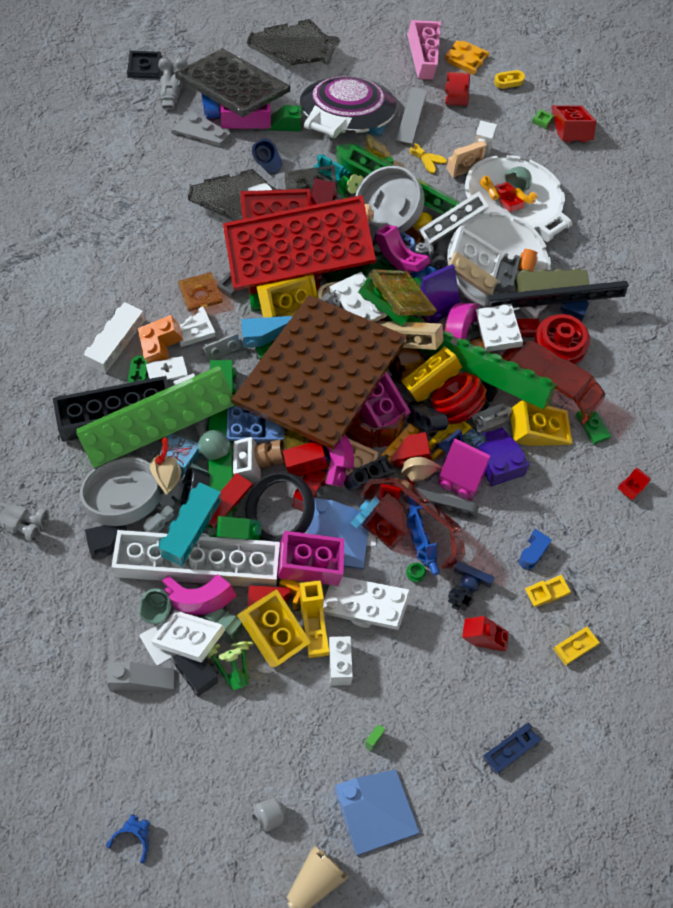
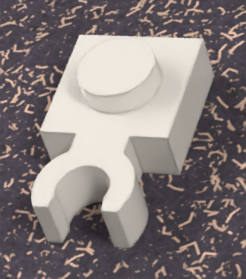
(156, 523)

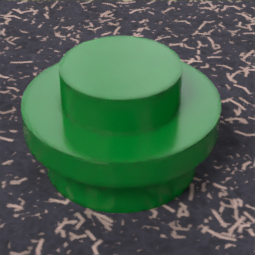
(416, 572)

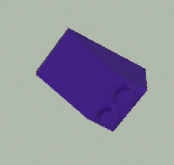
(441, 291)
(506, 457)

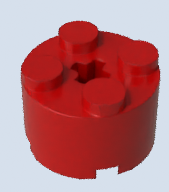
(457, 89)

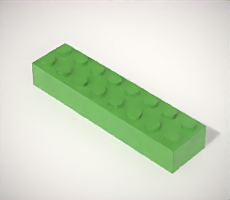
(155, 417)

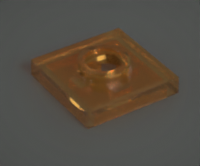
(200, 283)

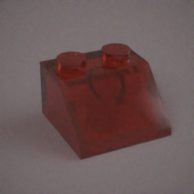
(387, 521)

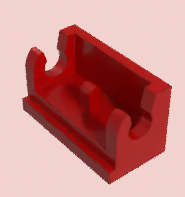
(305, 458)

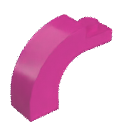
(397, 252)
(460, 318)
(341, 459)
(202, 600)

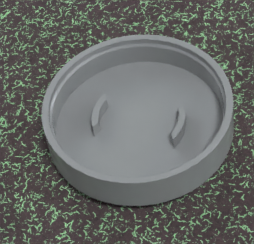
(394, 197)
(120, 491)

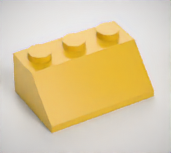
(432, 374)
(274, 629)

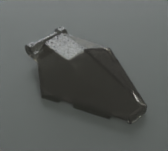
(295, 43)
(223, 193)

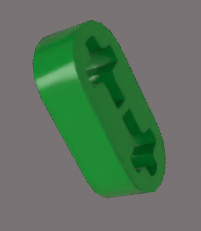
(134, 372)

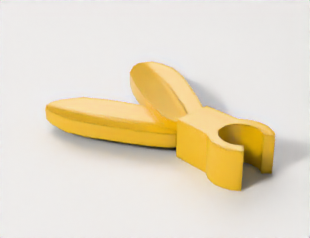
(427, 158)

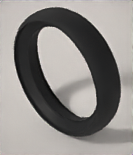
(267, 481)

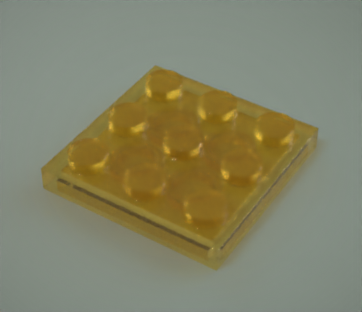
(402, 292)

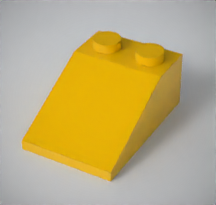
(285, 296)
(540, 426)

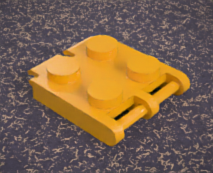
(465, 56)

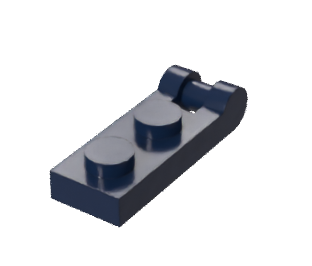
(511, 748)

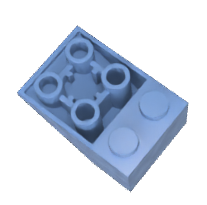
(245, 424)

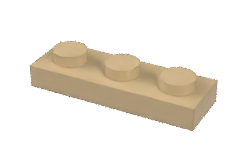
(473, 274)

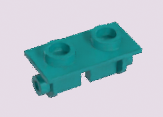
(325, 161)

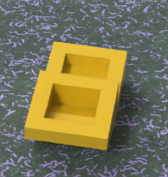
(548, 591)

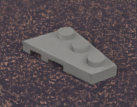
(200, 128)

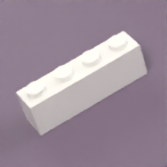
(454, 218)
(114, 338)

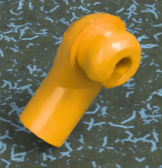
(488, 185)
(531, 198)

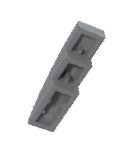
(411, 116)

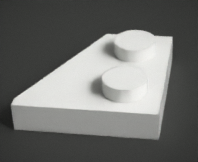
(196, 328)

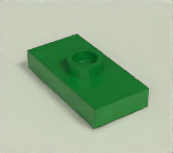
(594, 428)

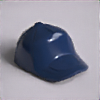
(267, 155)

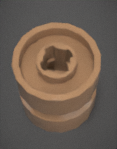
(271, 454)

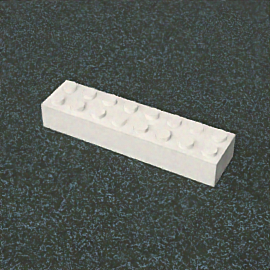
(235, 560)

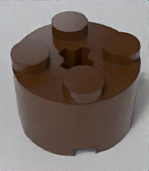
(405, 363)

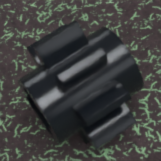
(460, 597)

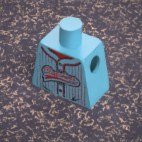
(183, 450)

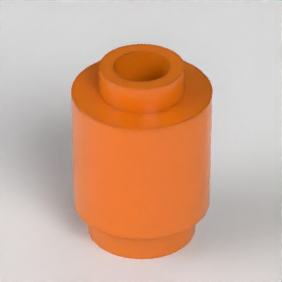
(528, 260)

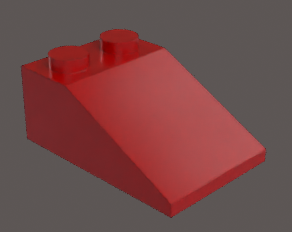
(574, 123)

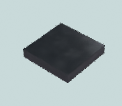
(143, 64)

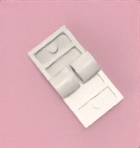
(366, 603)

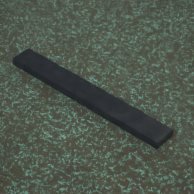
(559, 295)

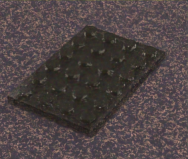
(232, 82)

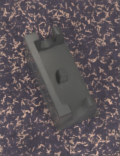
(506, 273)

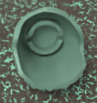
(519, 178)
(213, 445)
(155, 606)

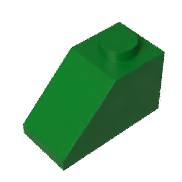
(287, 119)
(238, 528)

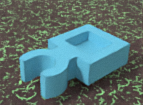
(366, 508)

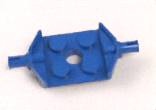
(425, 551)

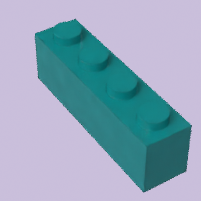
(190, 524)

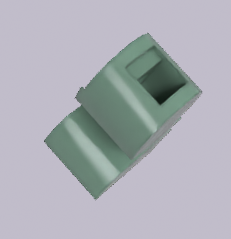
(231, 624)

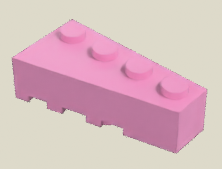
(424, 45)

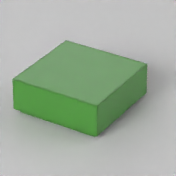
(543, 119)
(374, 737)

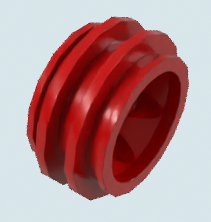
(562, 331)
(459, 397)

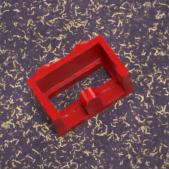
(314, 481)

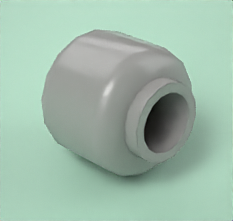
(268, 814)

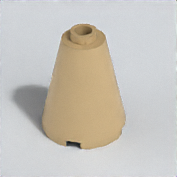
(315, 880)

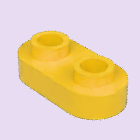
(509, 79)

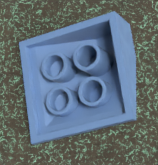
(335, 520)
(375, 811)

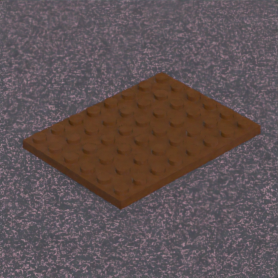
(320, 371)

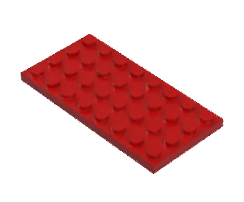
(298, 242)

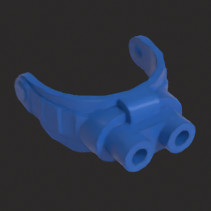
(137, 827)

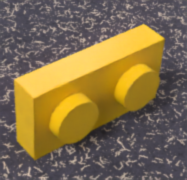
(576, 645)

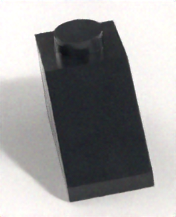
(102, 540)
(197, 674)

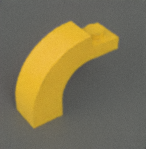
(313, 618)

